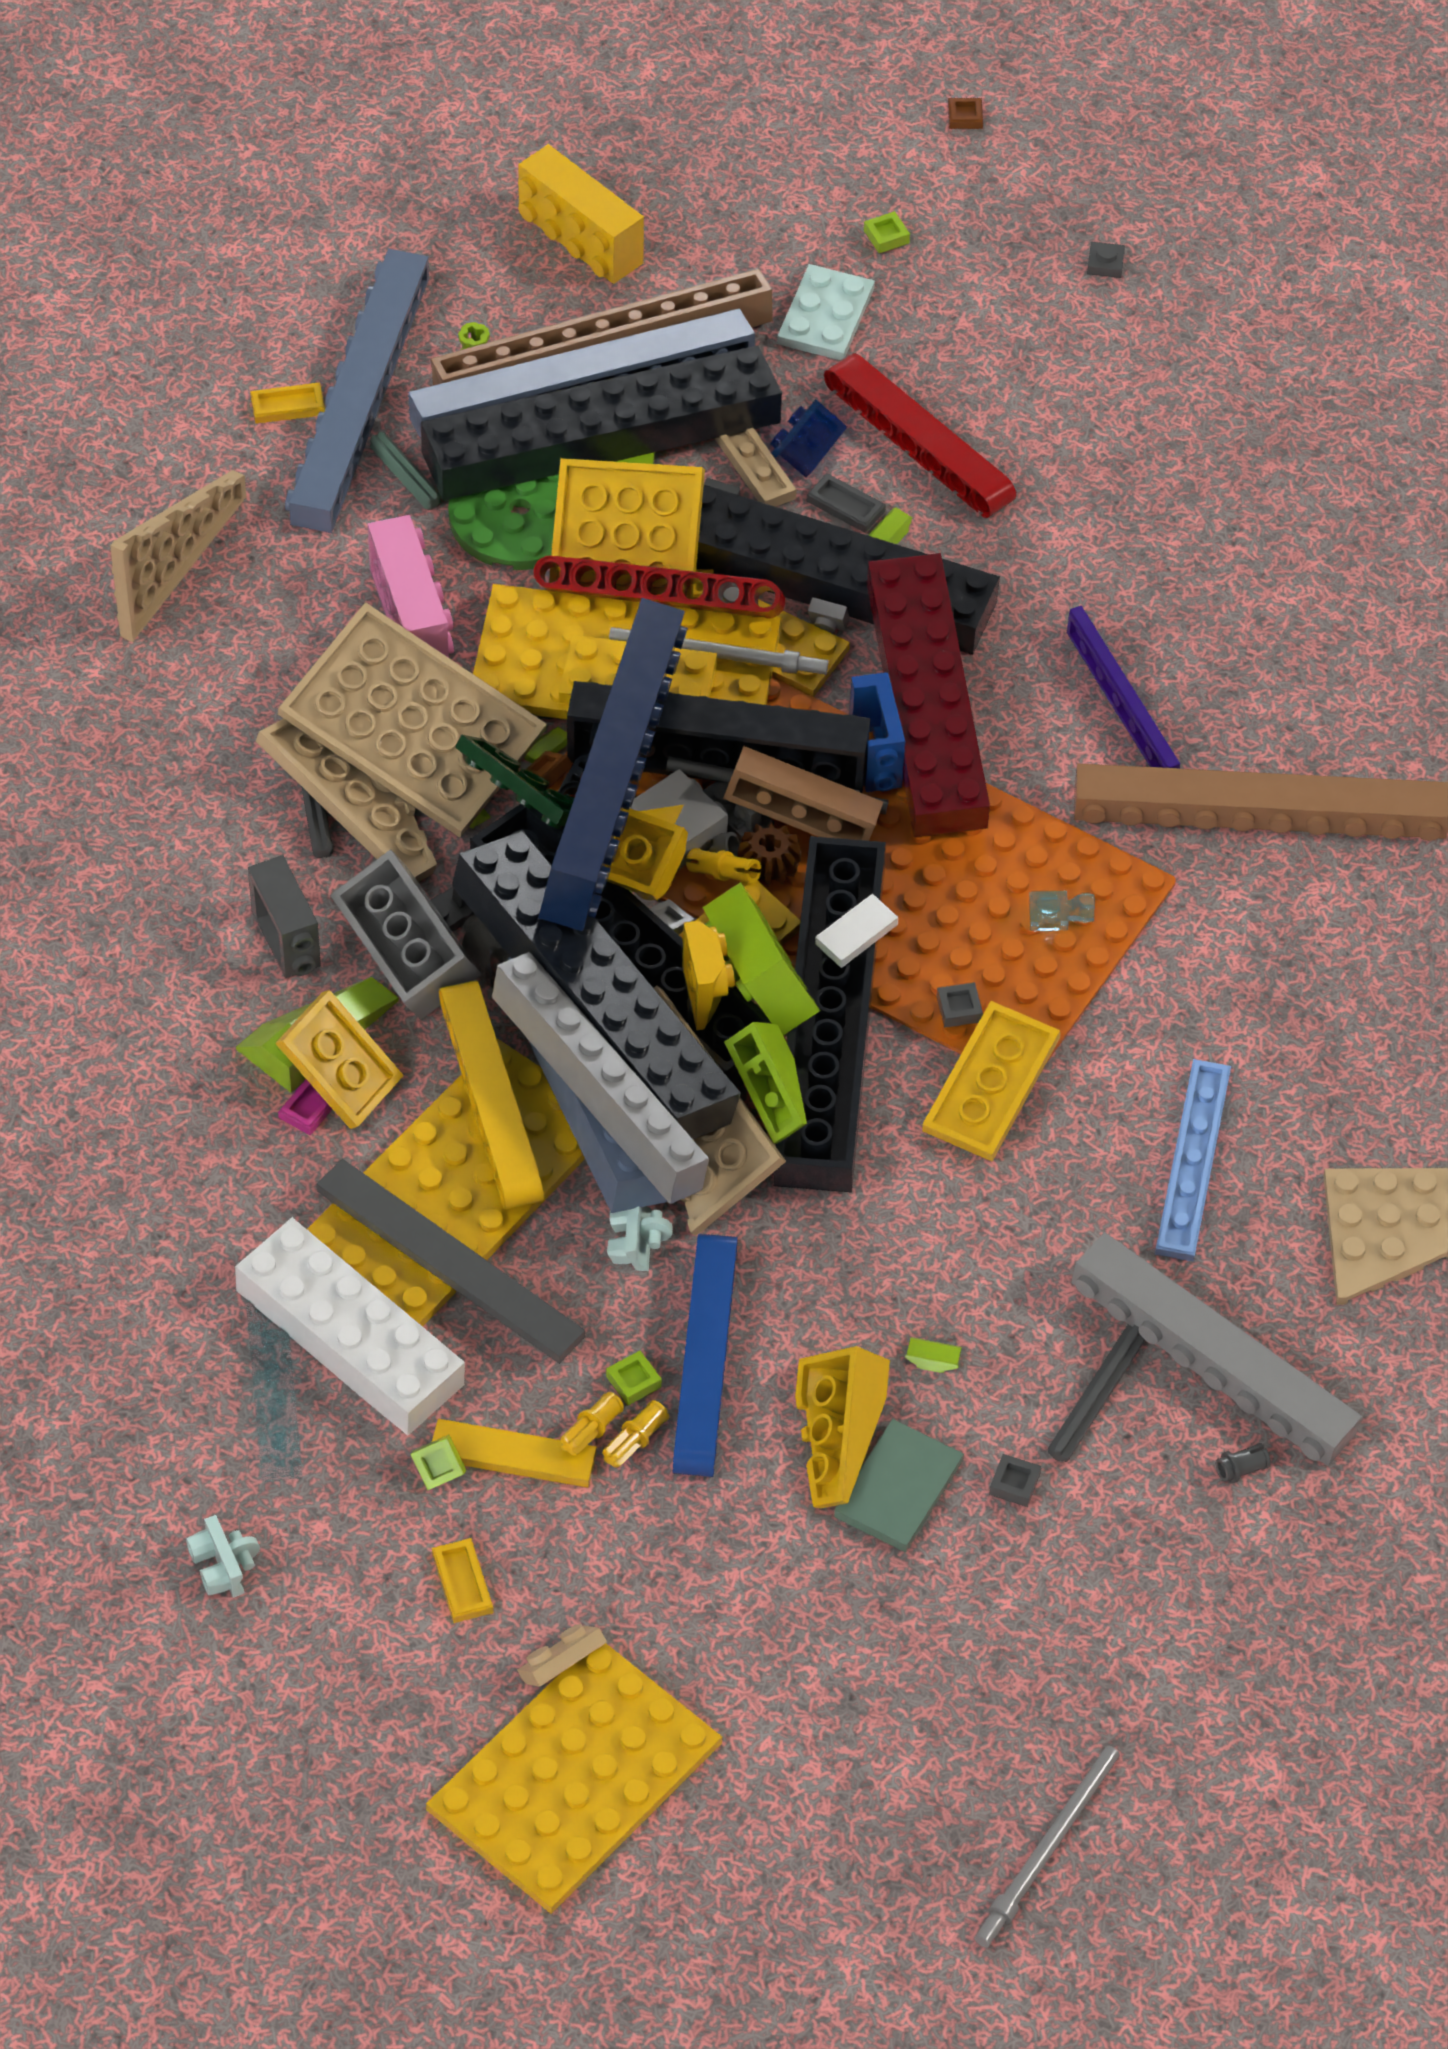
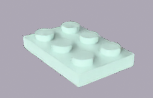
(825, 312)

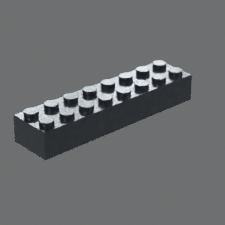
(719, 729)

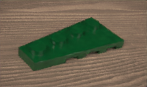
(528, 786)

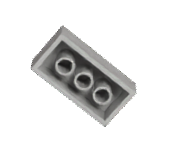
(404, 933)

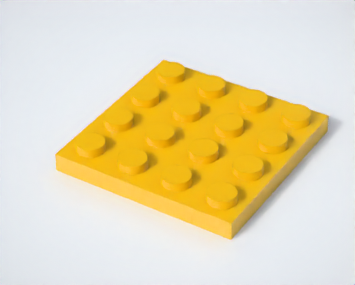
(628, 517)

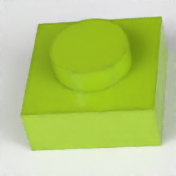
(886, 232)
(633, 1378)
(438, 1462)

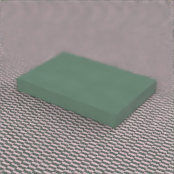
(899, 1485)

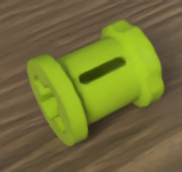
(479, 335)

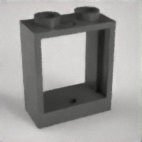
(284, 917)

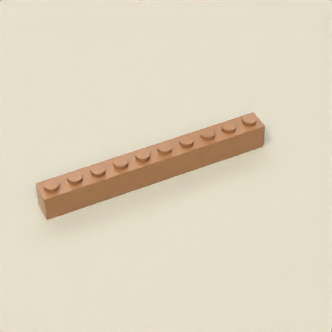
(743, 291)
(1261, 801)

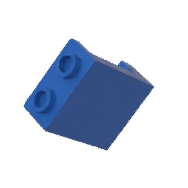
(873, 698)

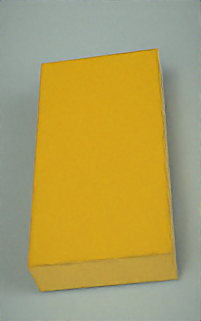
(287, 402)
(462, 1580)

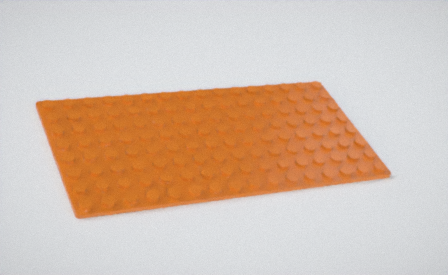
(968, 907)

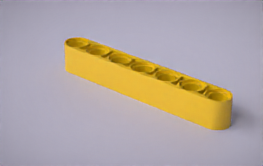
(491, 1095)

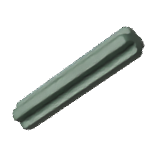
(405, 470)

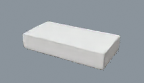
(856, 930)

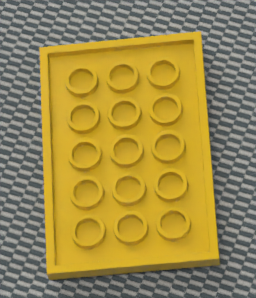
(574, 1775)

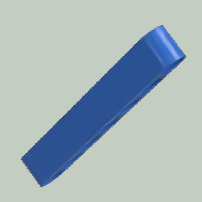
(705, 1355)

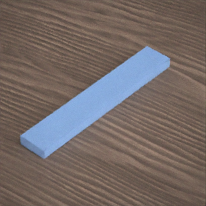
(1193, 1160)

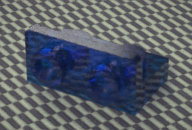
(809, 437)

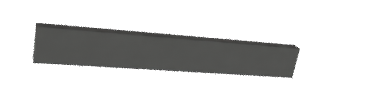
(451, 1261)

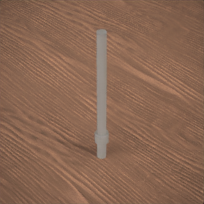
(789, 660)
(1006, 1906)

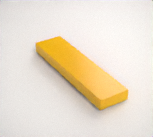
(518, 1453)

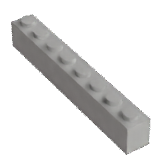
(600, 1078)
(1216, 1350)

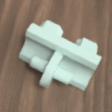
(643, 1230)
(213, 1543)

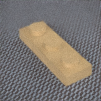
(757, 467)

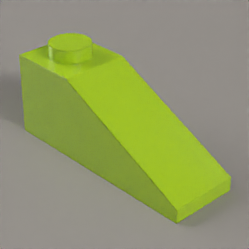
(769, 1077)

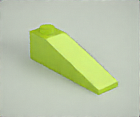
(363, 1000)

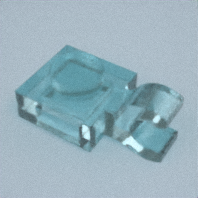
(1053, 910)

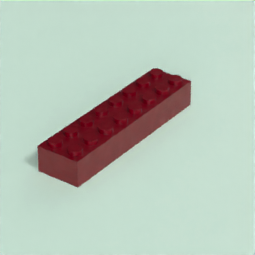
(931, 694)

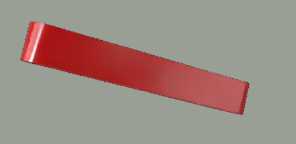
(921, 434)
(675, 594)

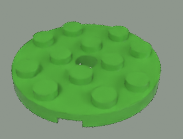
(495, 534)

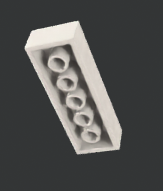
(350, 1326)

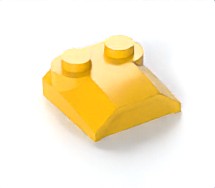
(647, 855)
(705, 970)

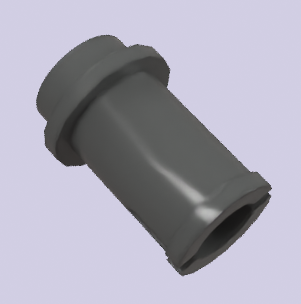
(1243, 1462)

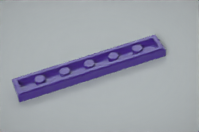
(1119, 691)

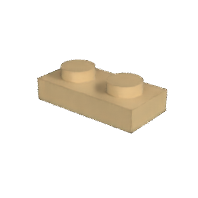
(549, 1662)

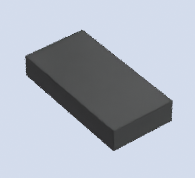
(846, 503)

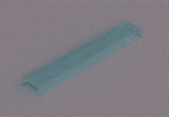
(273, 1398)

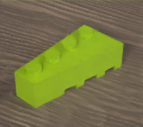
(759, 960)

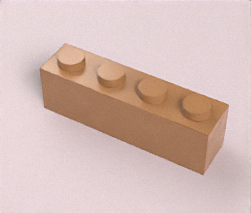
(801, 798)

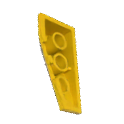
(842, 1405)

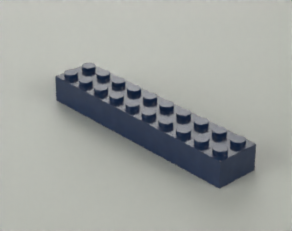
(613, 765)

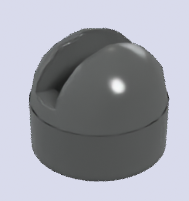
(726, 842)

